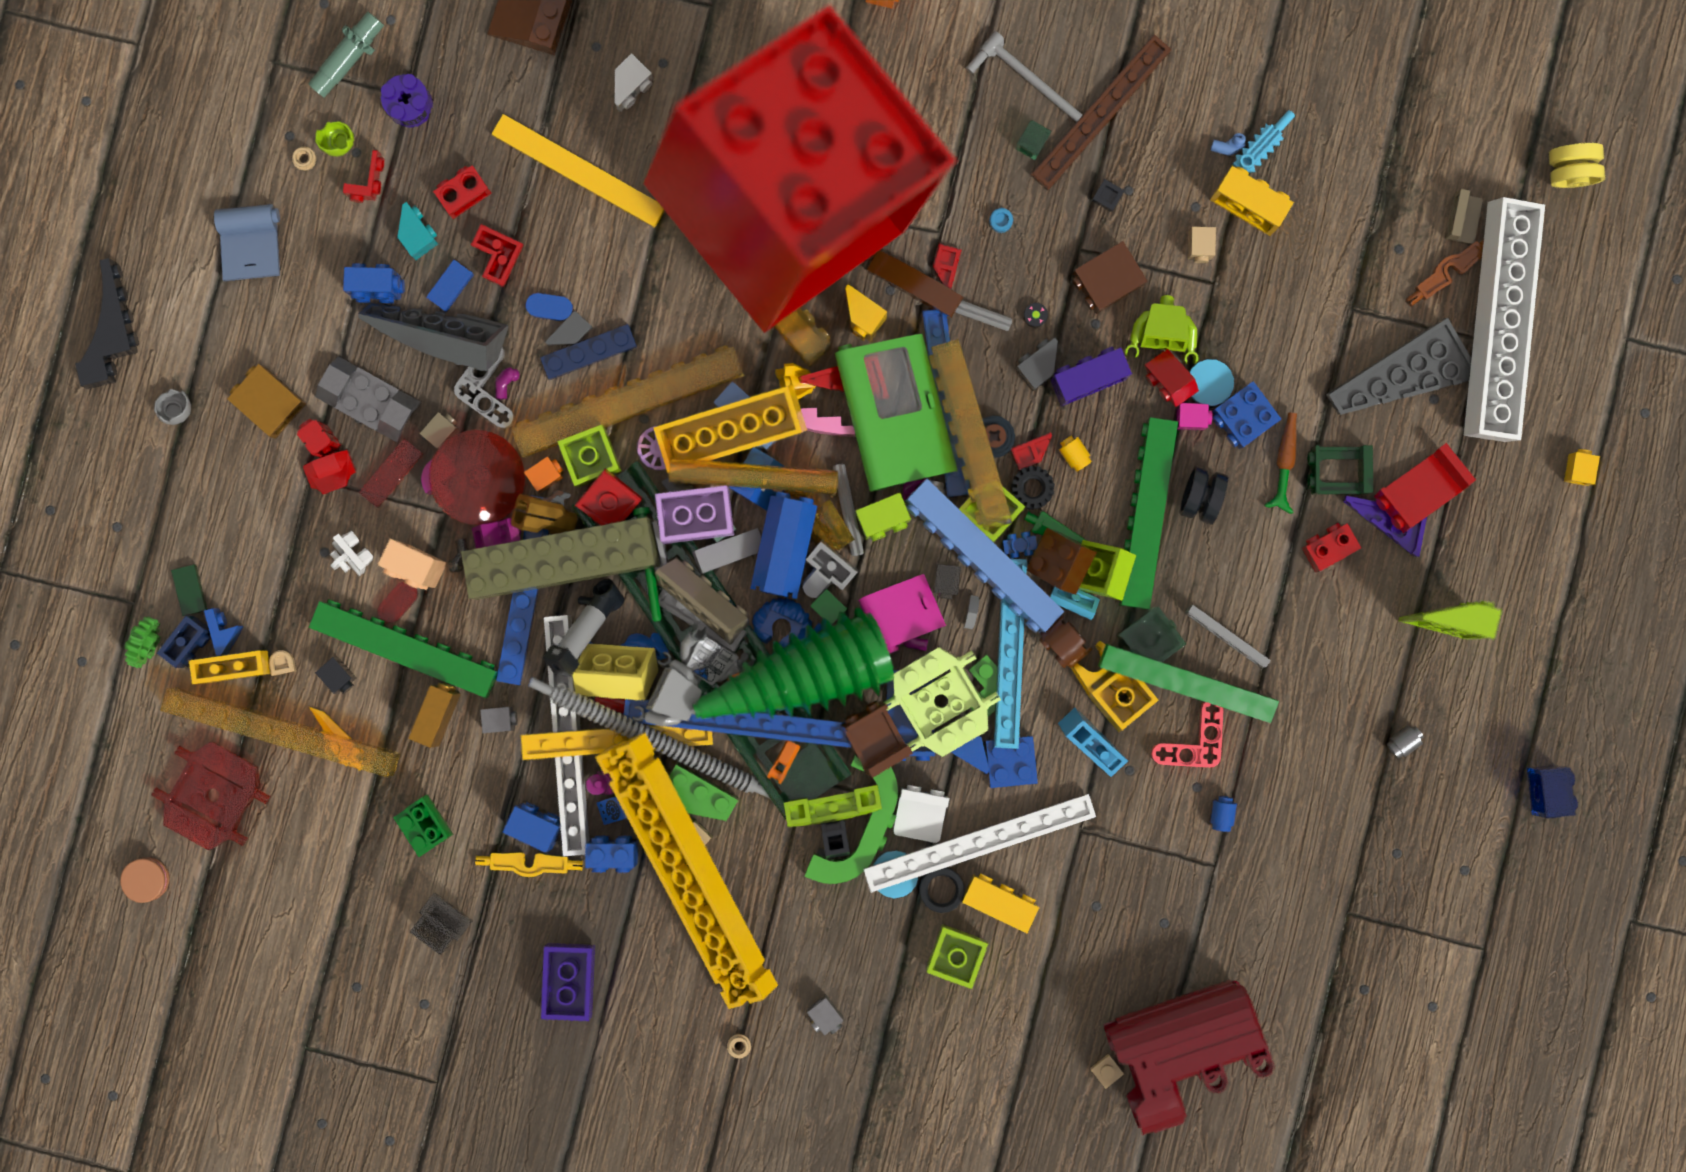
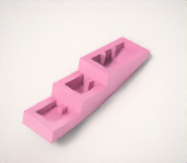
(825, 425)

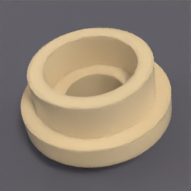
(299, 153)
(735, 1052)

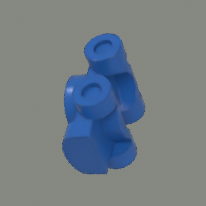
(1016, 545)

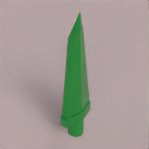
(1045, 521)

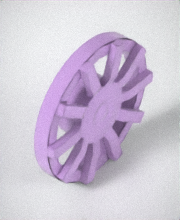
(654, 450)

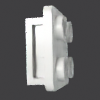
(920, 814)

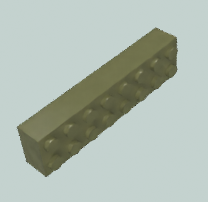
(560, 558)

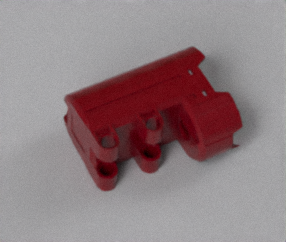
(1184, 1040)

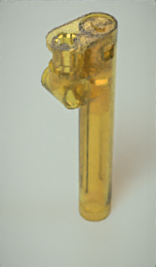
(798, 481)

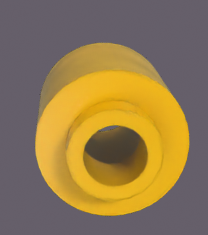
(1075, 453)

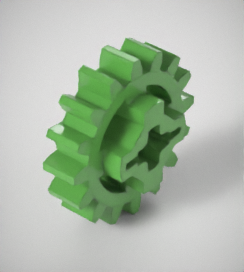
(142, 642)

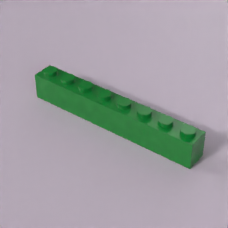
(1148, 509)
(403, 648)

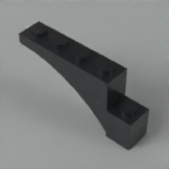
(113, 333)

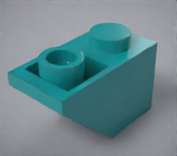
(414, 234)

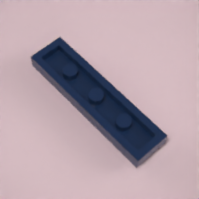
(588, 352)

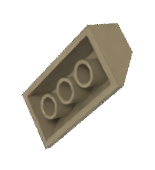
(702, 600)

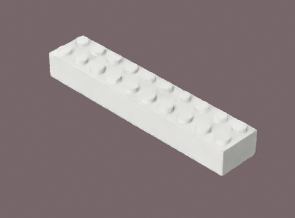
(1504, 320)

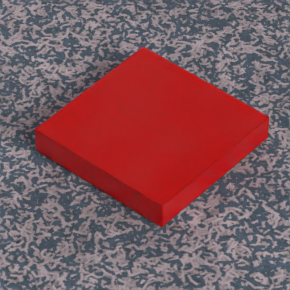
(608, 499)

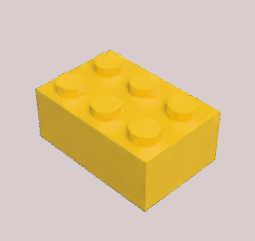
(1252, 200)

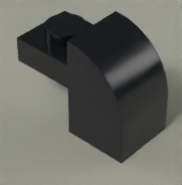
(835, 839)

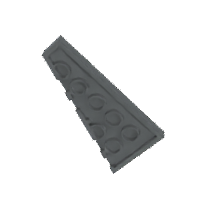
(1419, 366)

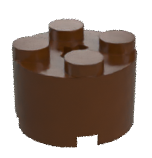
(1065, 642)

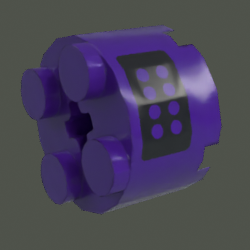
(393, 100)

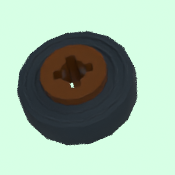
(1004, 433)

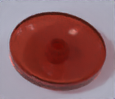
(476, 477)

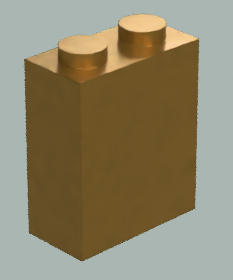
(266, 400)
(435, 715)

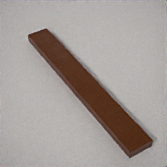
(1101, 112)

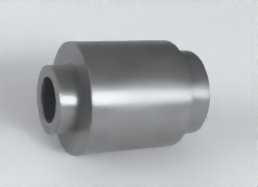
(1405, 741)

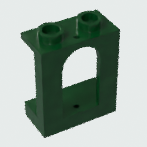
(1365, 470)

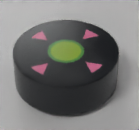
(1035, 315)

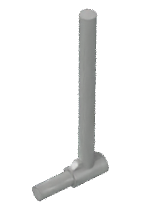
(994, 47)

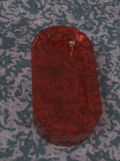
(397, 602)

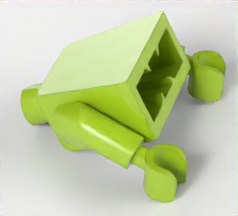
(1164, 329)

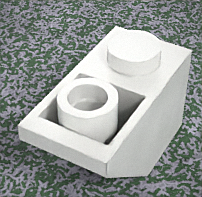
(630, 80)

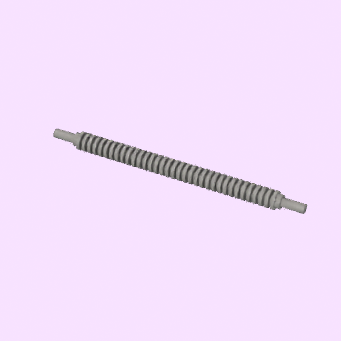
(659, 741)

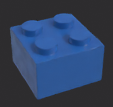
(533, 826)

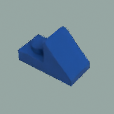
(222, 638)

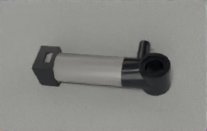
(564, 656)

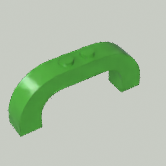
(842, 870)

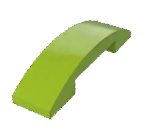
(833, 808)

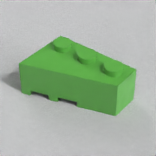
(702, 796)

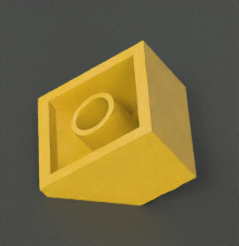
(864, 314)

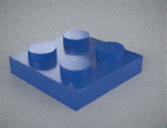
(1012, 766)

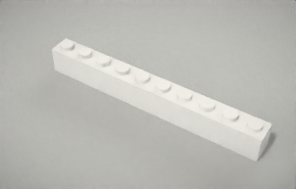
(568, 768)

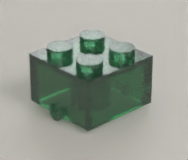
(1152, 635)

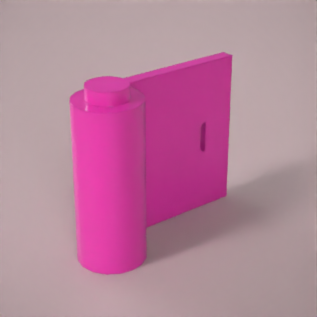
(901, 612)

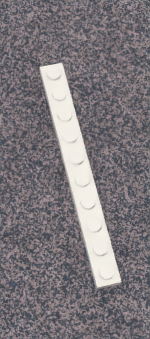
(979, 843)

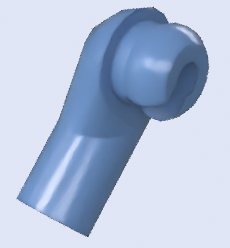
(1230, 147)

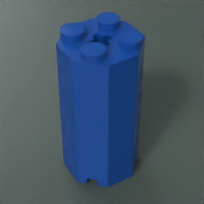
(784, 545)

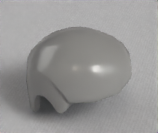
(172, 407)

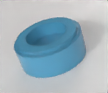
(1001, 220)

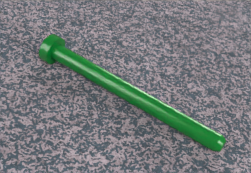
(650, 576)

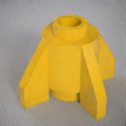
(789, 376)

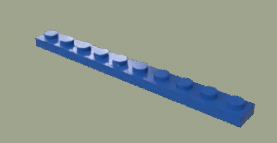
(762, 725)

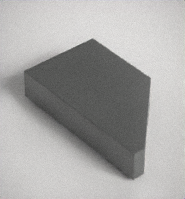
(570, 331)

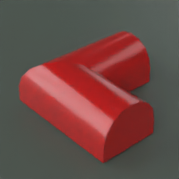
(503, 253)

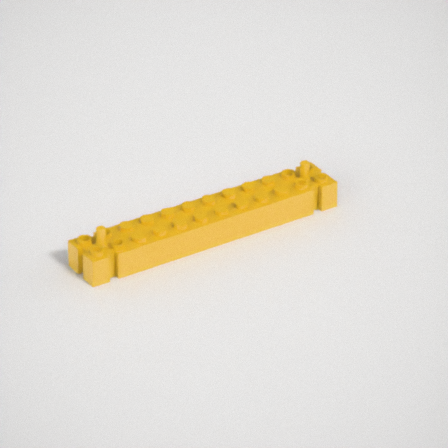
(687, 871)

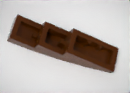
(915, 283)

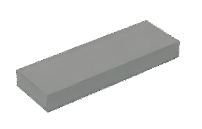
(727, 551)

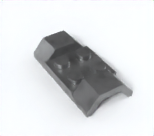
(366, 398)

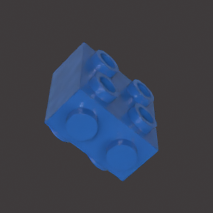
(373, 283)
(1245, 416)
(606, 853)

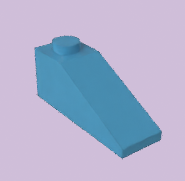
(1092, 742)

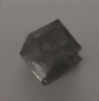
(440, 924)

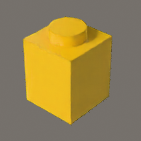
(1582, 468)

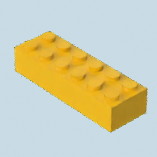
(732, 427)

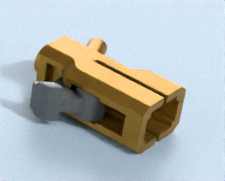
(548, 513)

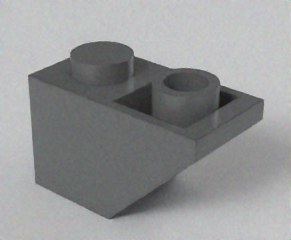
(1040, 366)

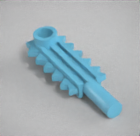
(1263, 143)

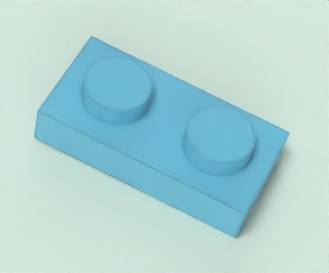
(1081, 603)

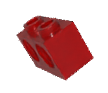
(465, 197)

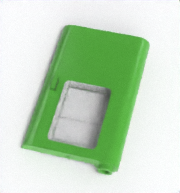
(891, 414)

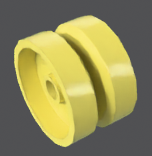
(1577, 165)

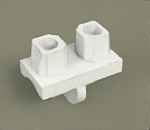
(357, 561)

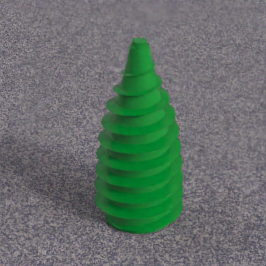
(807, 671)

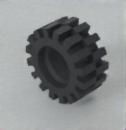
(1046, 483)

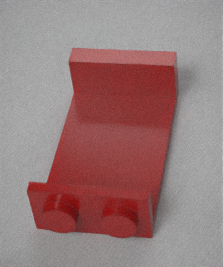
(1424, 488)

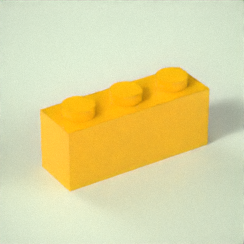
(229, 667)
(1000, 902)

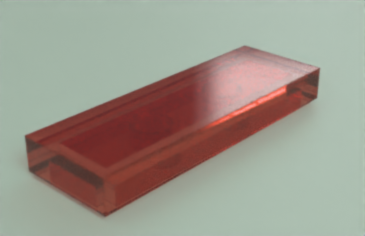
(391, 473)

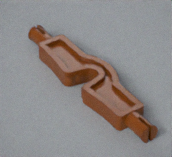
(1441, 277)

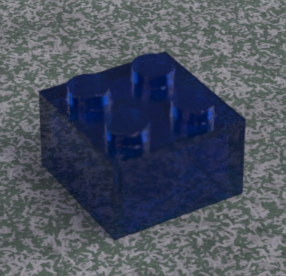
(1552, 791)

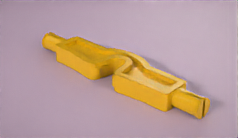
(516, 863)

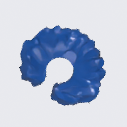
(780, 609)

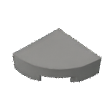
(972, 612)

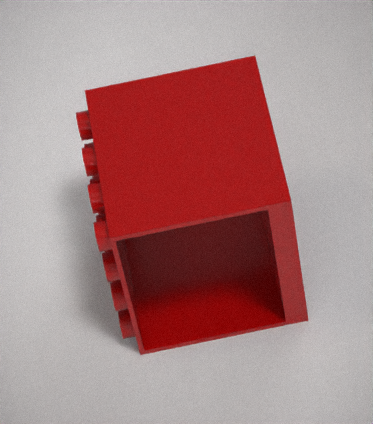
(795, 167)

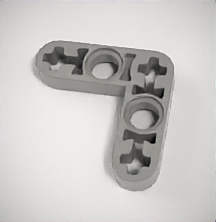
(476, 385)

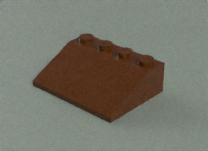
(530, 23)

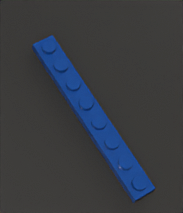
(518, 629)

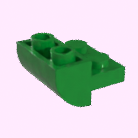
(423, 825)

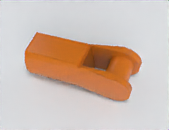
(786, 758)

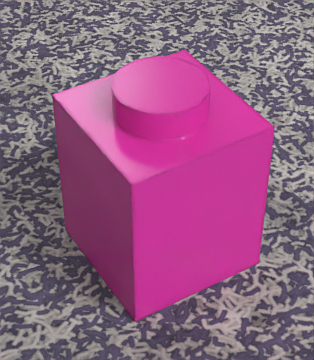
(1193, 416)

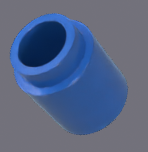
(1223, 814)

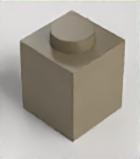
(440, 429)

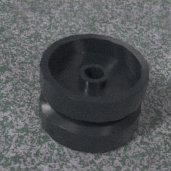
(1204, 495)

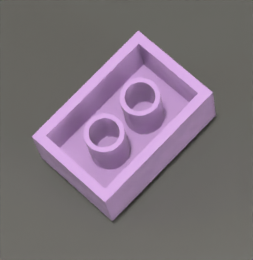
(694, 514)

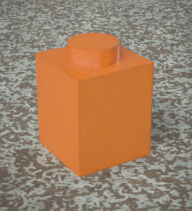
(544, 474)

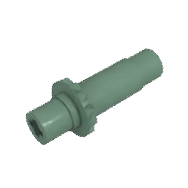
(346, 53)

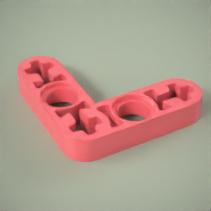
(1197, 750)

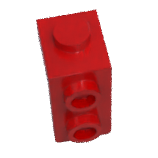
(359, 193)

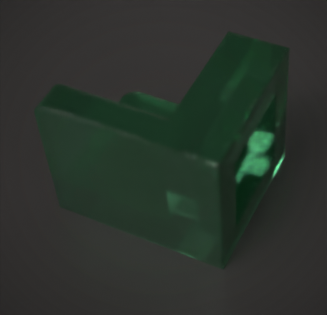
(1033, 140)

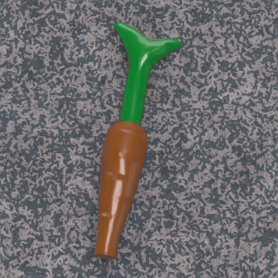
(1285, 461)

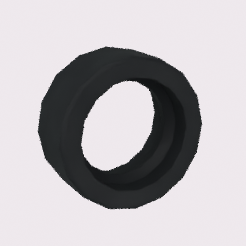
(945, 907)

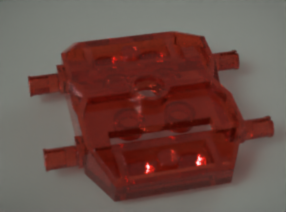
(193, 790)

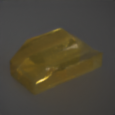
(830, 527)

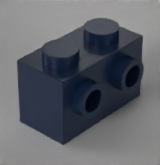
(185, 642)

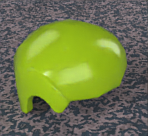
(335, 138)

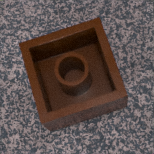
(1061, 561)

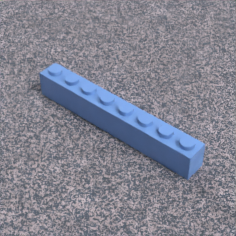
(983, 556)

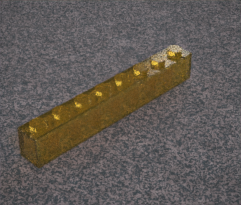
(971, 435)

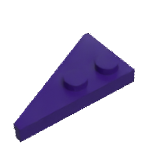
(1369, 510)

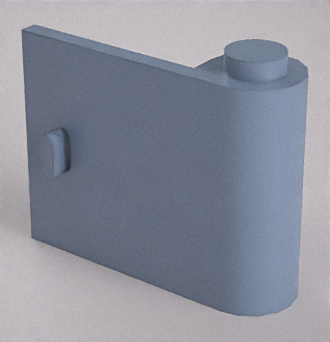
(246, 239)

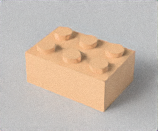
(412, 565)

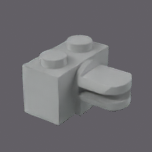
(828, 569)

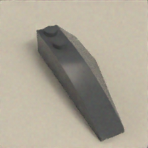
(457, 339)

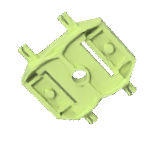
(927, 715)

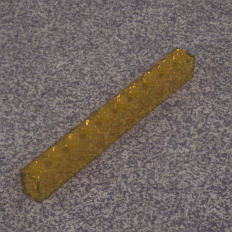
(629, 401)
(280, 732)

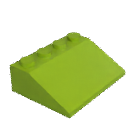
(1464, 621)

